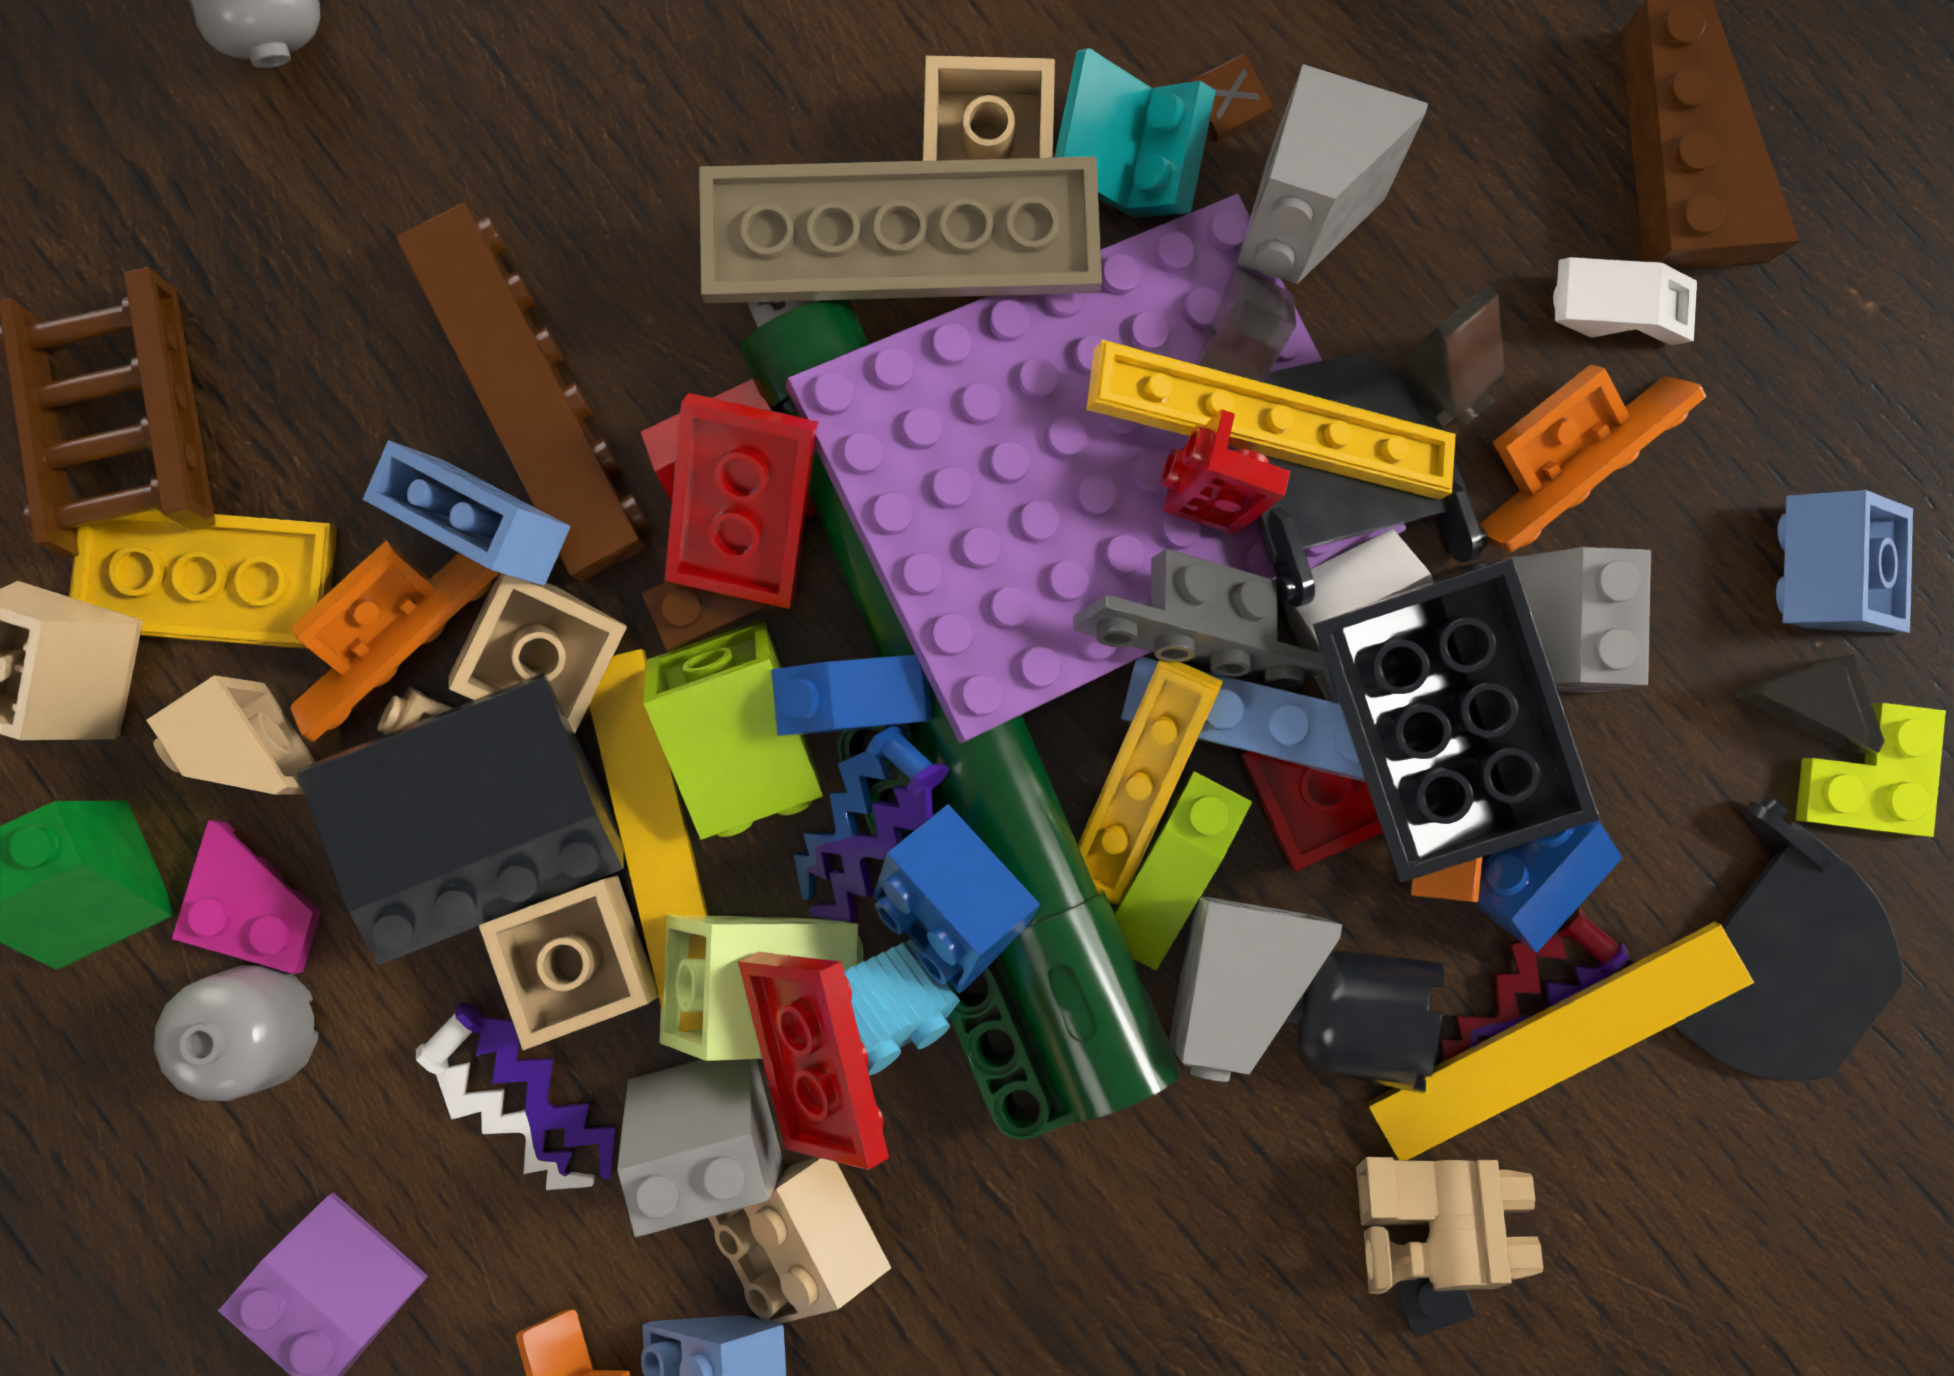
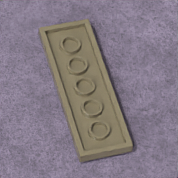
(899, 229)

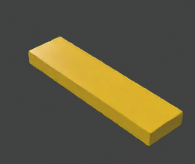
(1145, 774)

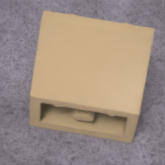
(63, 666)
(803, 1246)

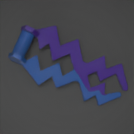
(910, 813)

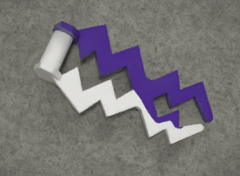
(539, 1112)

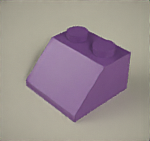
(323, 1292)

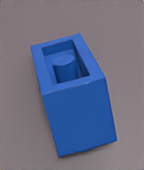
(850, 695)

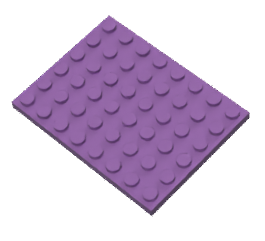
(1006, 499)

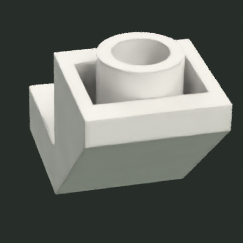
(1623, 296)

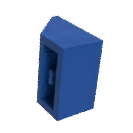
(1544, 881)
(951, 899)

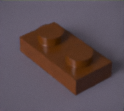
(690, 613)

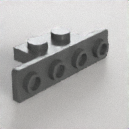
(1207, 618)

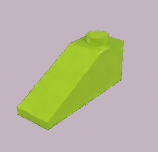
(1178, 865)

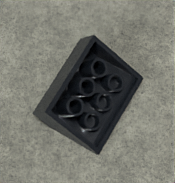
(1456, 719)
(461, 819)

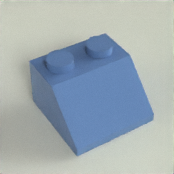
(1846, 562)

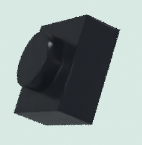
(1430, 1309)

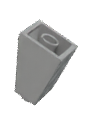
(1326, 170)
(1591, 615)
(1242, 981)
(696, 1143)

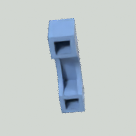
(1267, 723)

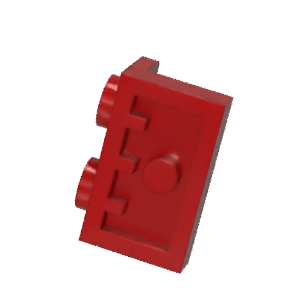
(1219, 484)

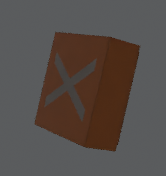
(1238, 97)

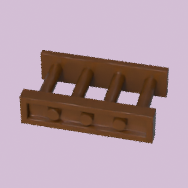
(168, 429)

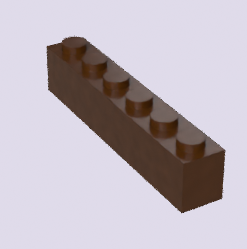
(523, 390)

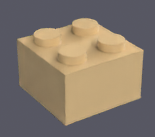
(988, 108)
(569, 962)

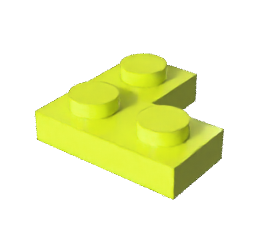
(1892, 789)

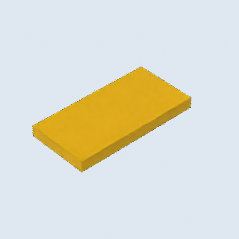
(210, 583)

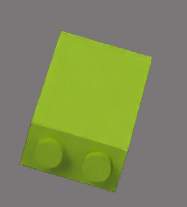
(720, 731)

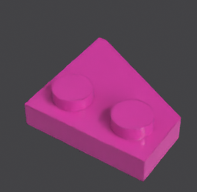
(244, 906)

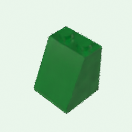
(77, 881)

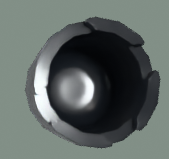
(1371, 1018)

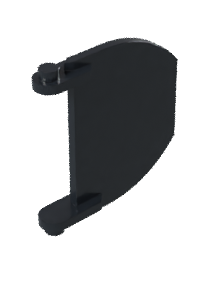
(1335, 507)
(1816, 958)

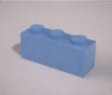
(466, 513)

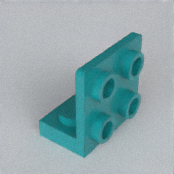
(1141, 135)

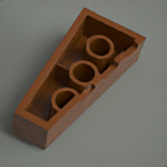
(1696, 145)

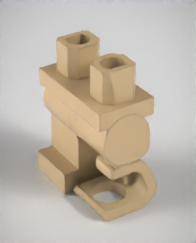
(1465, 1220)

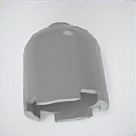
(257, 28)
(236, 1033)

